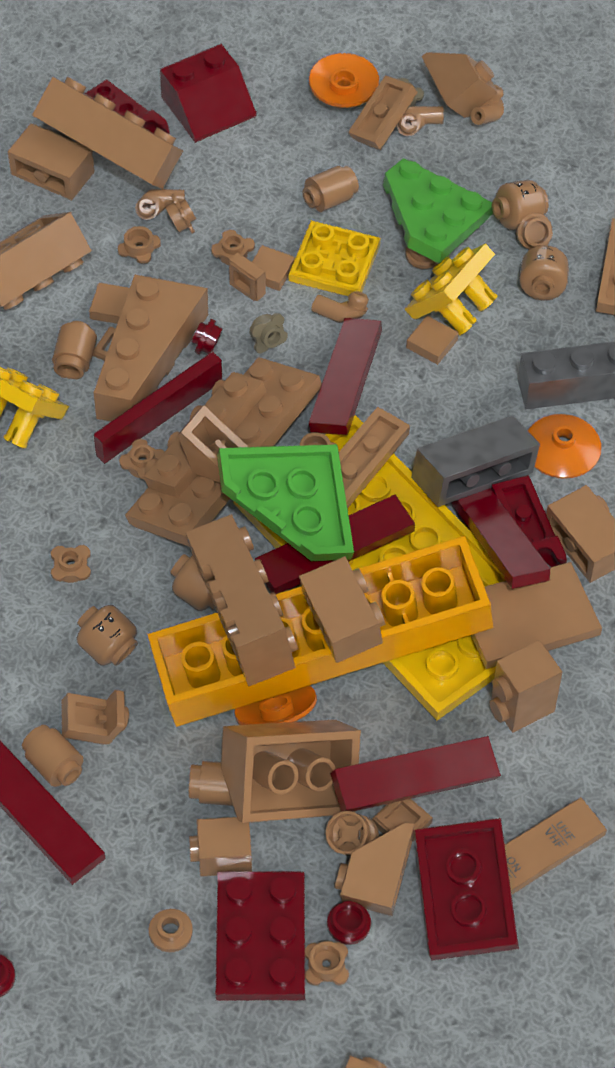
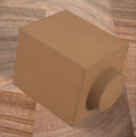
(221, 846)

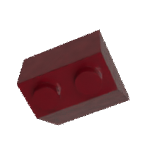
(206, 93)

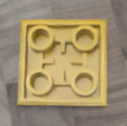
(334, 259)

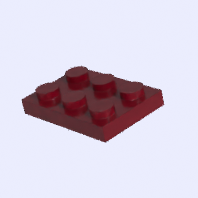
(466, 889)
(260, 936)

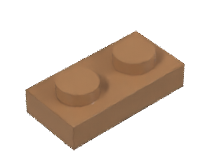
(382, 112)

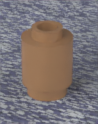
(330, 188)
(74, 350)
(52, 756)
(209, 784)

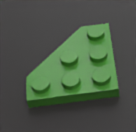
(433, 209)
(293, 494)

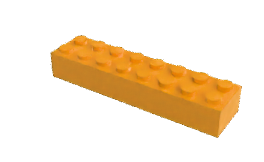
(421, 594)

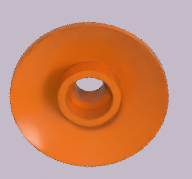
(343, 80)
(568, 457)
(278, 709)

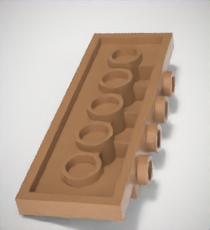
(255, 409)

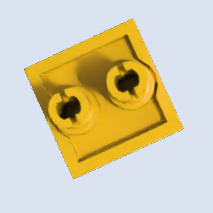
(449, 281)
(32, 404)

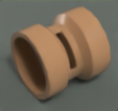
(345, 829)

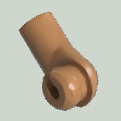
(489, 111)
(417, 116)
(155, 201)
(336, 311)

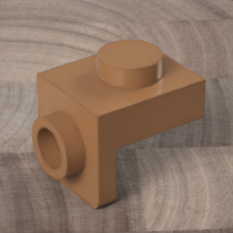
(94, 718)

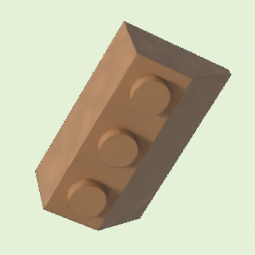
(38, 253)
(286, 767)

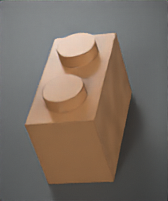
(51, 161)
(585, 531)
(342, 609)
(525, 686)

